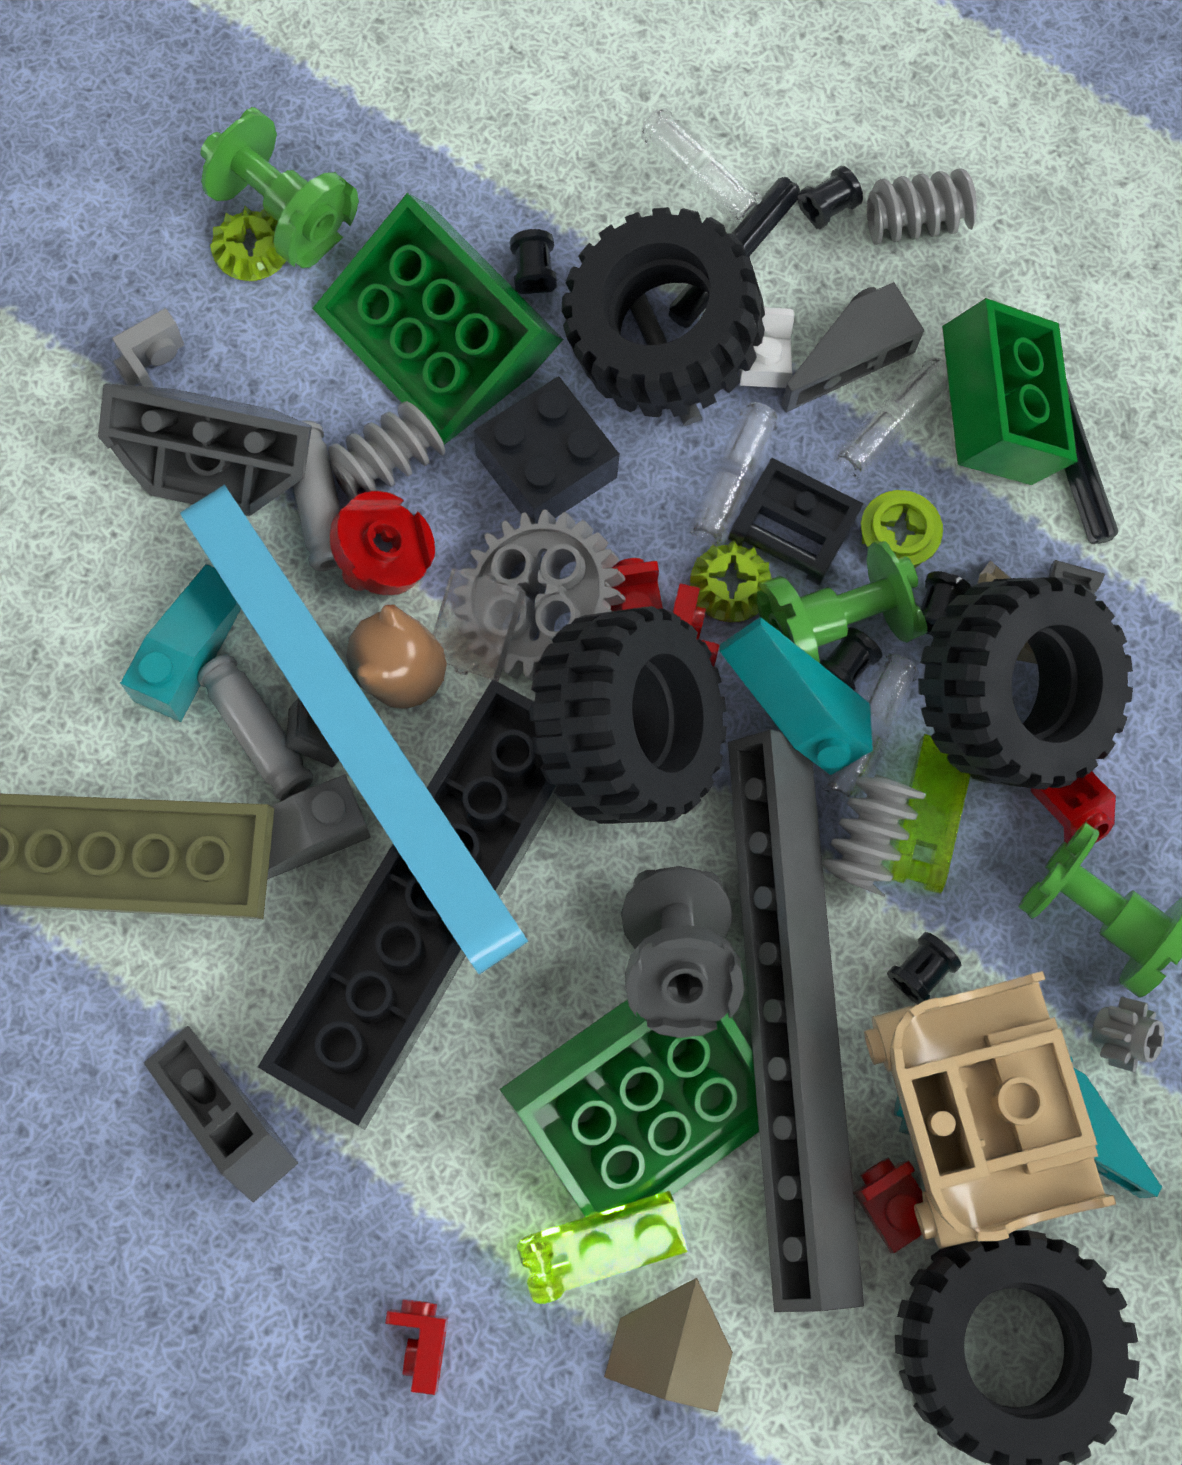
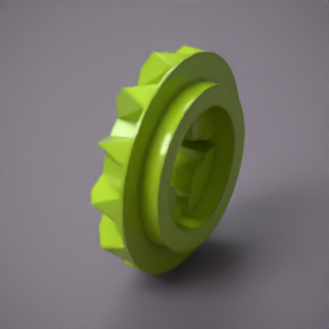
(231, 254)
(920, 518)
(714, 593)

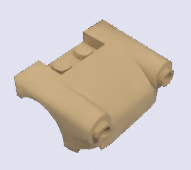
(990, 1111)

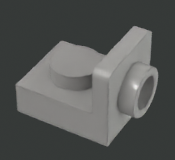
(147, 343)

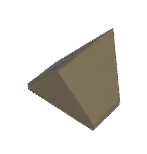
(673, 1349)

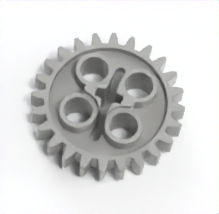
(582, 593)

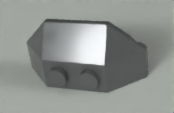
(194, 443)

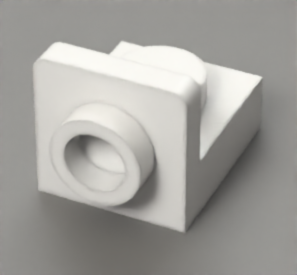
(774, 355)

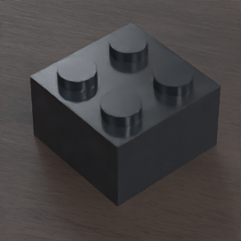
(546, 452)

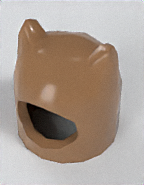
(396, 658)

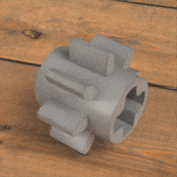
(1128, 1034)

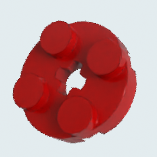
(363, 562)

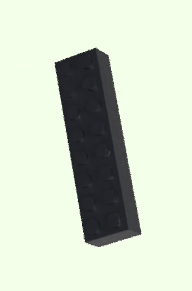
(394, 948)

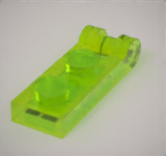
(936, 819)
(601, 1246)

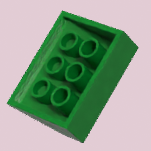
(435, 319)
(637, 1108)

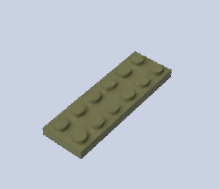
(135, 855)

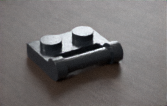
(803, 507)

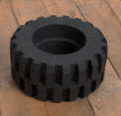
(645, 256)
(1078, 690)
(628, 716)
(1093, 1362)

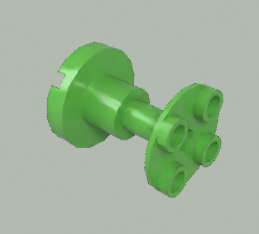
(304, 210)
(824, 616)
(1129, 921)

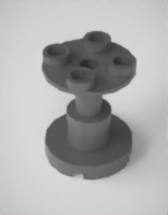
(681, 965)

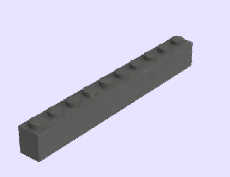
(794, 1029)

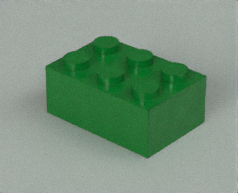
(1008, 393)

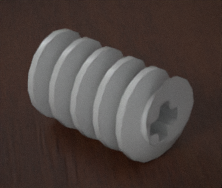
(921, 202)
(384, 449)
(873, 832)

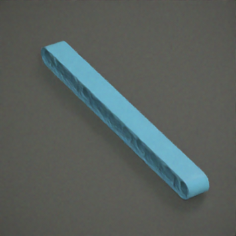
(356, 733)

